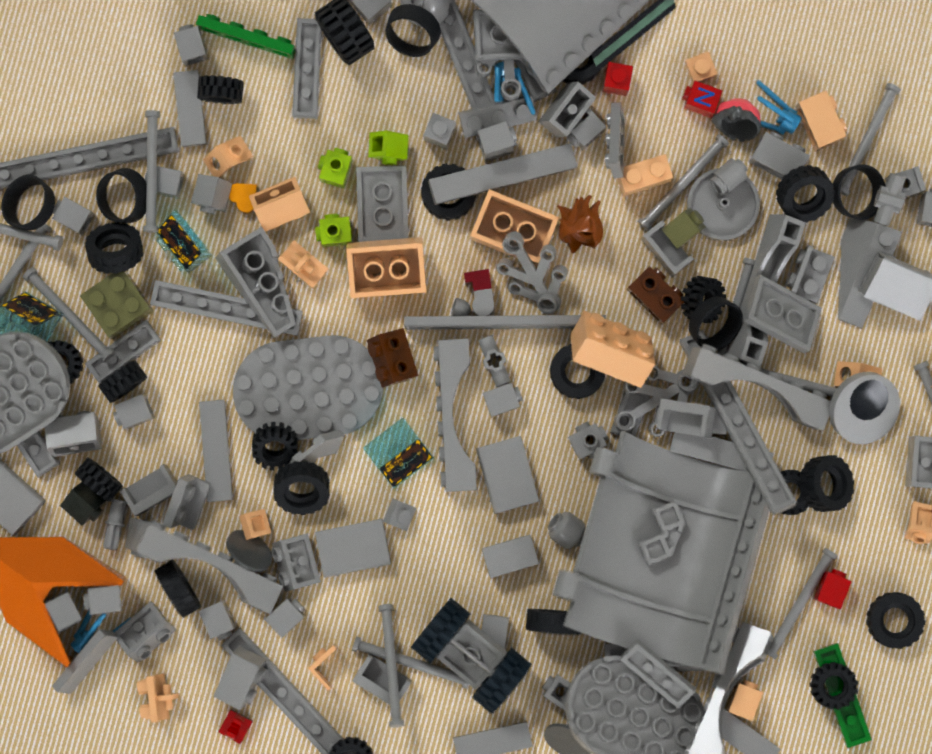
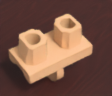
(303, 264)
(159, 697)

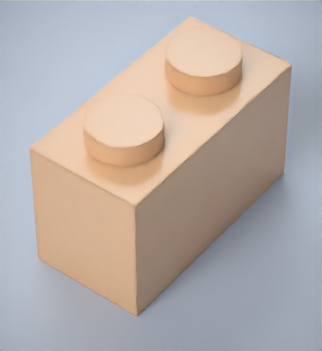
(821, 120)
(645, 175)
(279, 204)

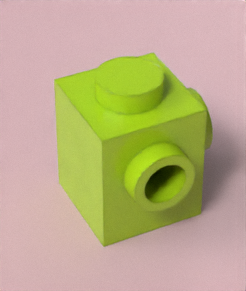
(388, 146)
(335, 167)
(334, 230)

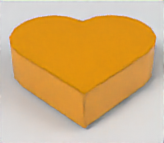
(240, 195)

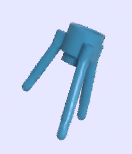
(500, 78)
(787, 118)
(82, 637)

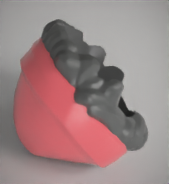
(738, 119)

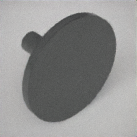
(250, 553)
(562, 740)

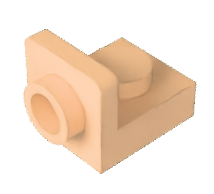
(920, 523)

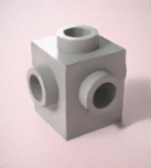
(578, 441)

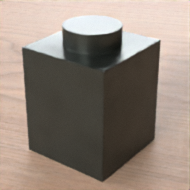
(83, 504)

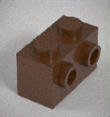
(656, 294)
(392, 357)

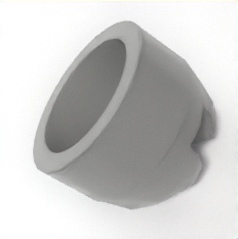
(460, 308)

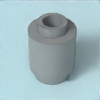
(728, 176)

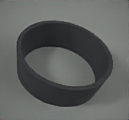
(420, 16)
(875, 179)
(139, 186)
(12, 196)
(728, 331)

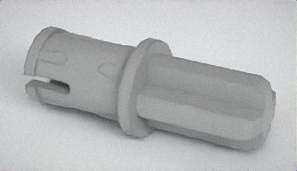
(114, 524)

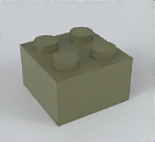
(116, 303)

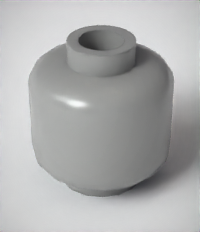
(566, 530)

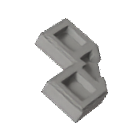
(324, 445)
(671, 526)

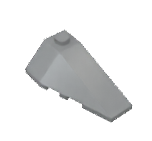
(858, 250)
(256, 275)

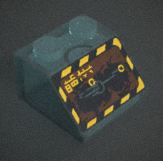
(182, 242)
(29, 315)
(398, 453)

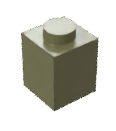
(684, 227)

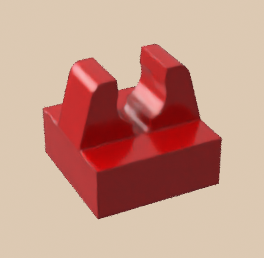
(235, 726)

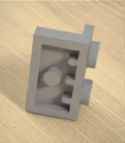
(810, 274)
(186, 502)
(295, 562)
(144, 632)

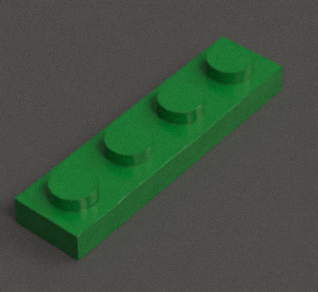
(236, 32)
(849, 718)

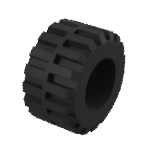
(344, 30)

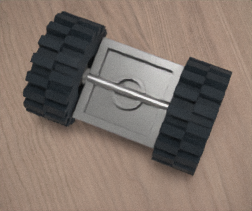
(472, 655)

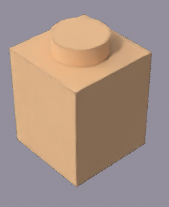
(744, 700)

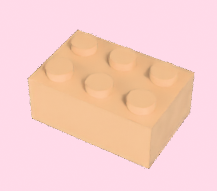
(504, 215)
(386, 267)
(612, 348)

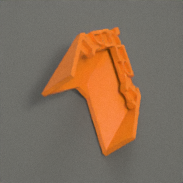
(30, 571)

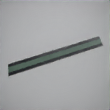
(632, 32)

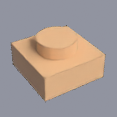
(701, 67)
(255, 524)

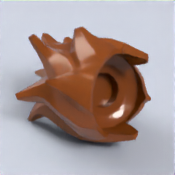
(580, 224)

